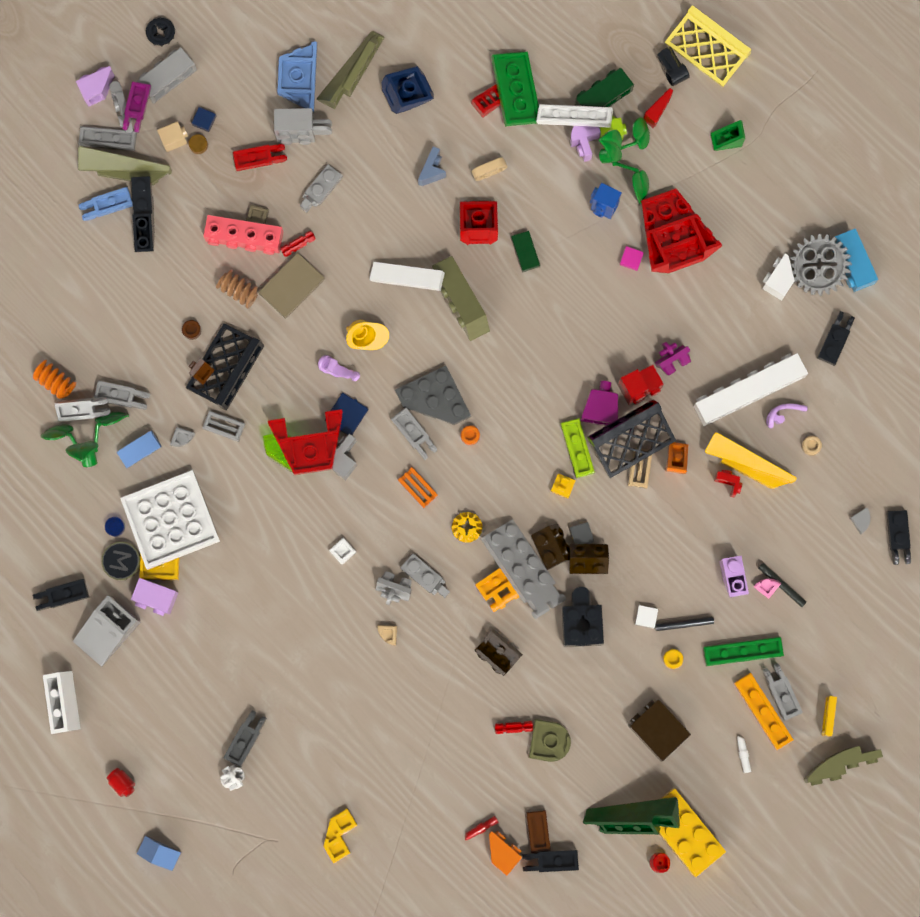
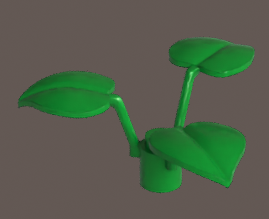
(612, 154)
(85, 451)

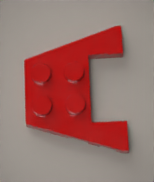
(311, 451)

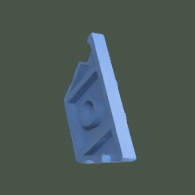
(298, 76)

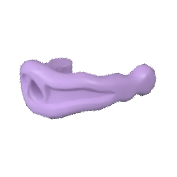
(330, 366)
(773, 417)

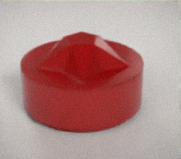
(659, 862)

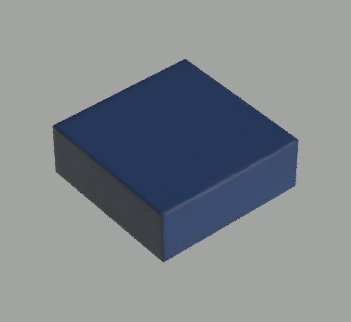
(204, 119)

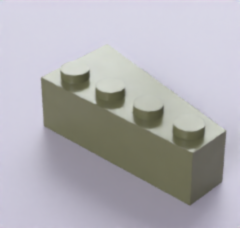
(462, 299)

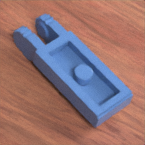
(107, 203)

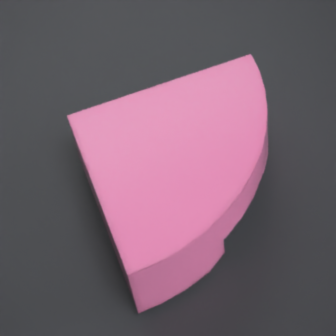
(767, 586)

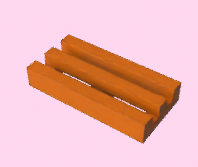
(420, 479)

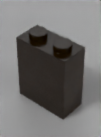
(659, 729)

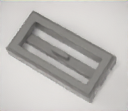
(208, 421)

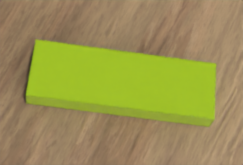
(577, 448)

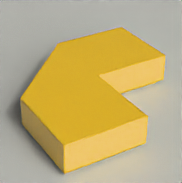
(333, 842)

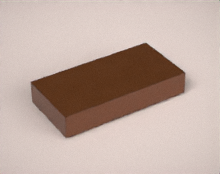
(538, 831)

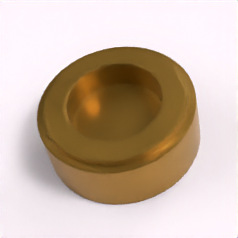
(198, 144)

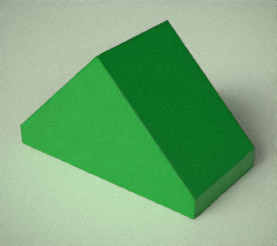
(729, 136)

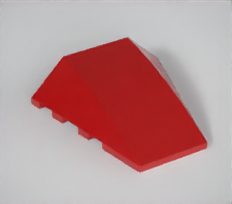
(675, 233)

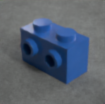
(605, 201)

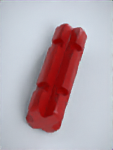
(297, 243)
(513, 727)

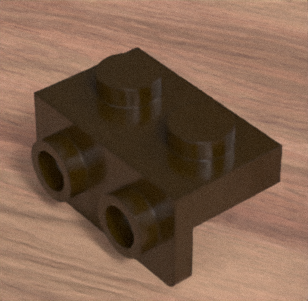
(551, 546)
(589, 559)
(498, 652)

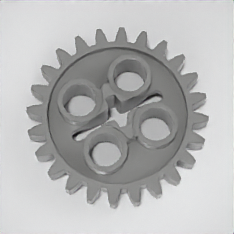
(820, 247)

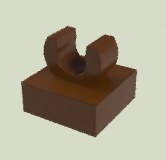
(200, 371)

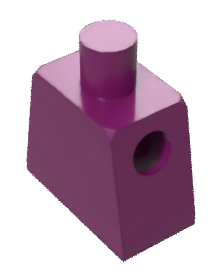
(601, 405)

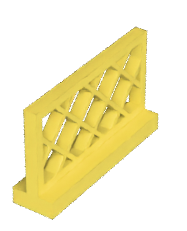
(719, 34)

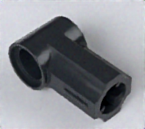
(675, 71)

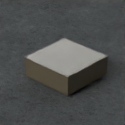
(257, 214)

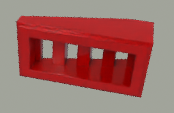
(482, 97)
(654, 113)

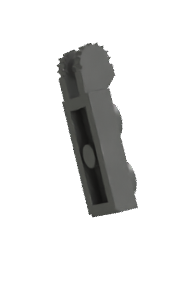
(244, 740)

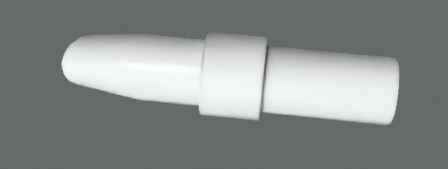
(743, 754)

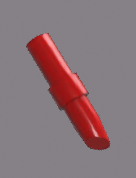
(481, 828)

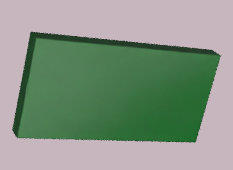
(516, 88)

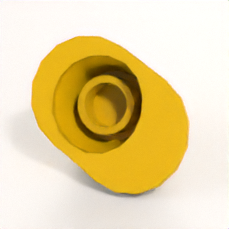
(366, 335)

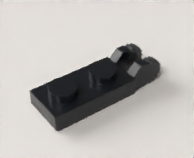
(835, 340)
(899, 535)
(63, 594)
(553, 861)

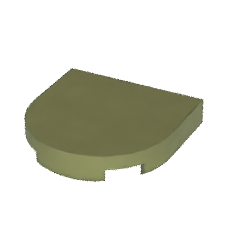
(549, 741)

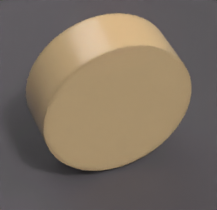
(811, 445)

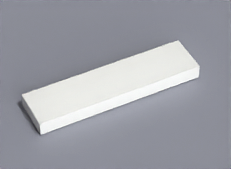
(574, 115)
(407, 276)

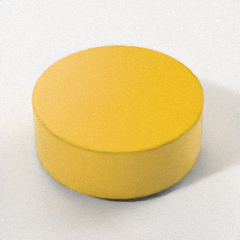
(673, 659)

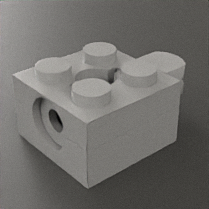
(299, 126)

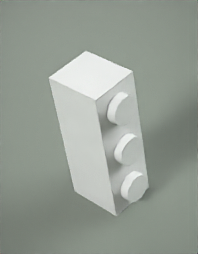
(61, 702)

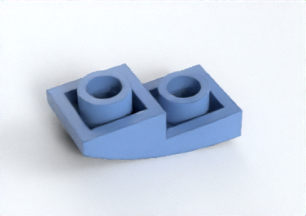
(139, 449)

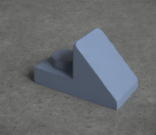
(429, 172)

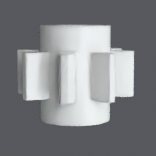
(232, 777)

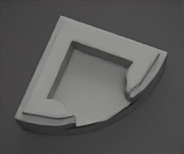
(181, 437)
(861, 520)

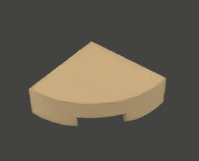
(388, 634)

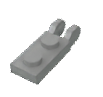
(119, 103)
(120, 395)
(81, 409)
(412, 432)
(783, 694)

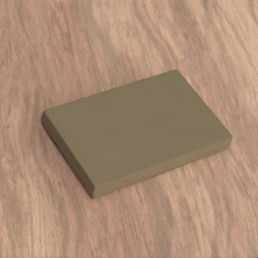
(291, 285)

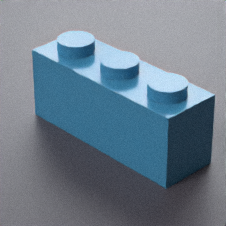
(862, 271)

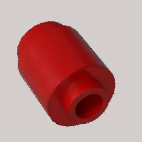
(121, 782)

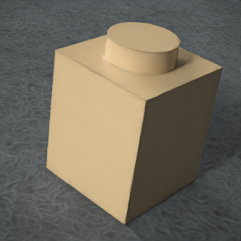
(173, 136)

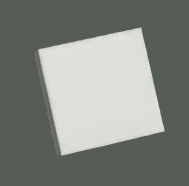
(342, 551)
(646, 616)

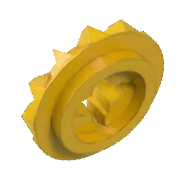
(473, 533)

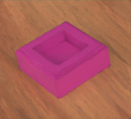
(631, 258)

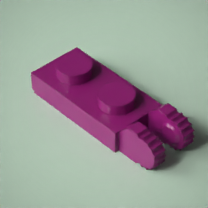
(136, 104)

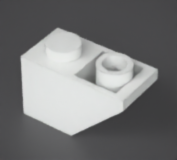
(781, 279)

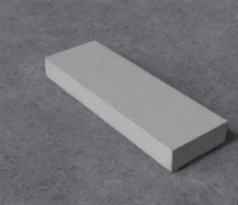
(107, 138)

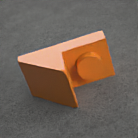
(677, 458)

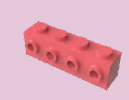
(243, 234)

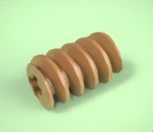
(237, 289)

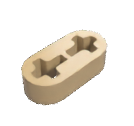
(489, 169)

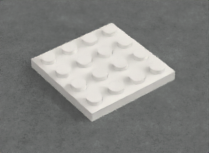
(169, 519)

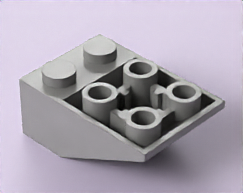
(106, 630)

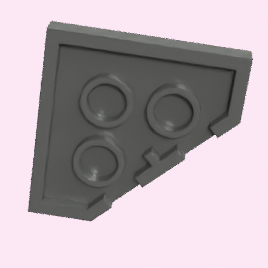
(435, 397)

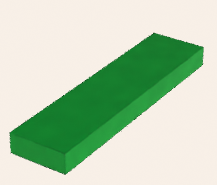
(743, 651)

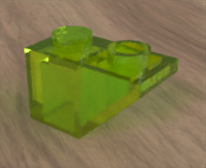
(274, 451)

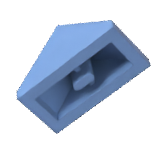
(158, 853)

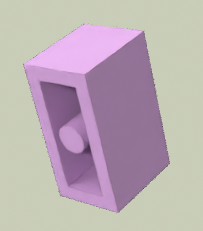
(154, 596)

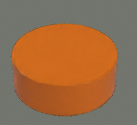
(470, 435)

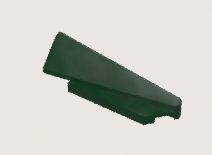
(635, 817)

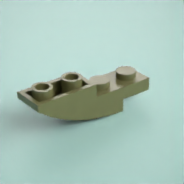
(835, 765)

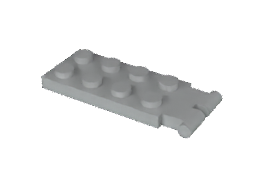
(523, 568)

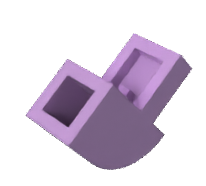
(581, 136)

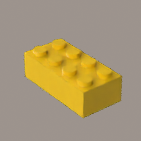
(692, 840)

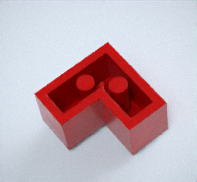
(640, 384)

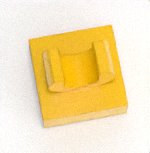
(563, 486)

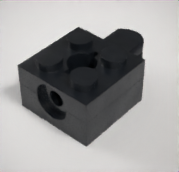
(582, 621)

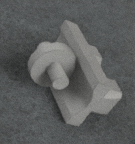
(393, 591)

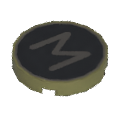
(121, 561)

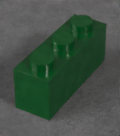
(607, 91)

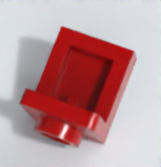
(727, 478)

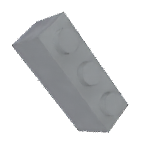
(168, 74)

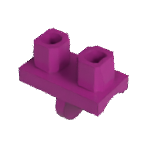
(680, 354)

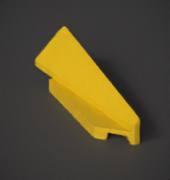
(747, 462)

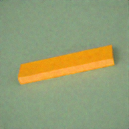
(763, 711)

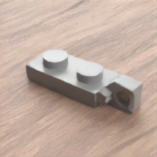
(321, 188)
(424, 576)

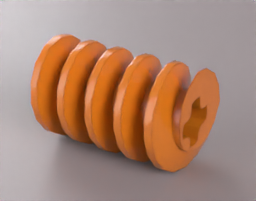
(53, 381)

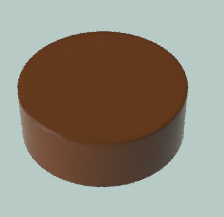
(191, 329)

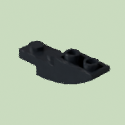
(143, 214)

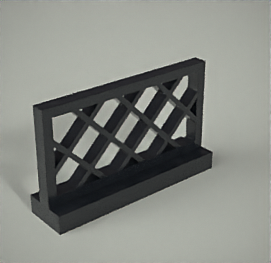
(239, 372)
(627, 423)

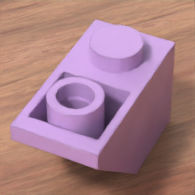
(96, 85)
(734, 576)

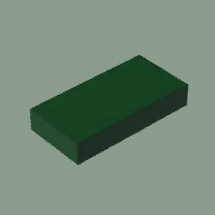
(525, 251)

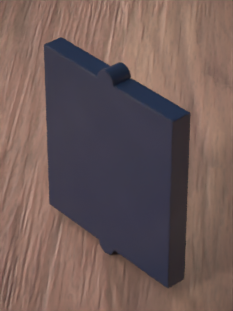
(352, 413)

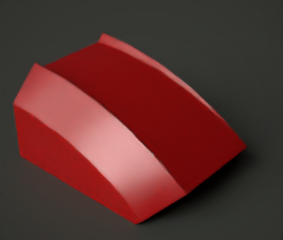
(478, 222)

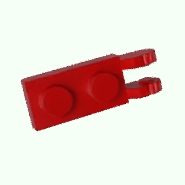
(258, 157)

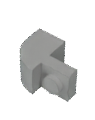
(343, 465)

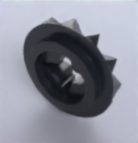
(162, 24)

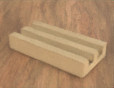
(637, 484)

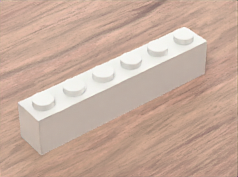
(750, 389)

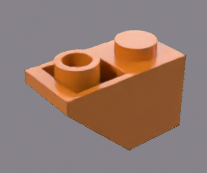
(503, 855)

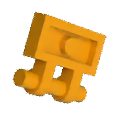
(492, 585)

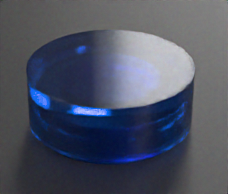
(114, 526)

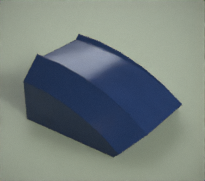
(406, 89)

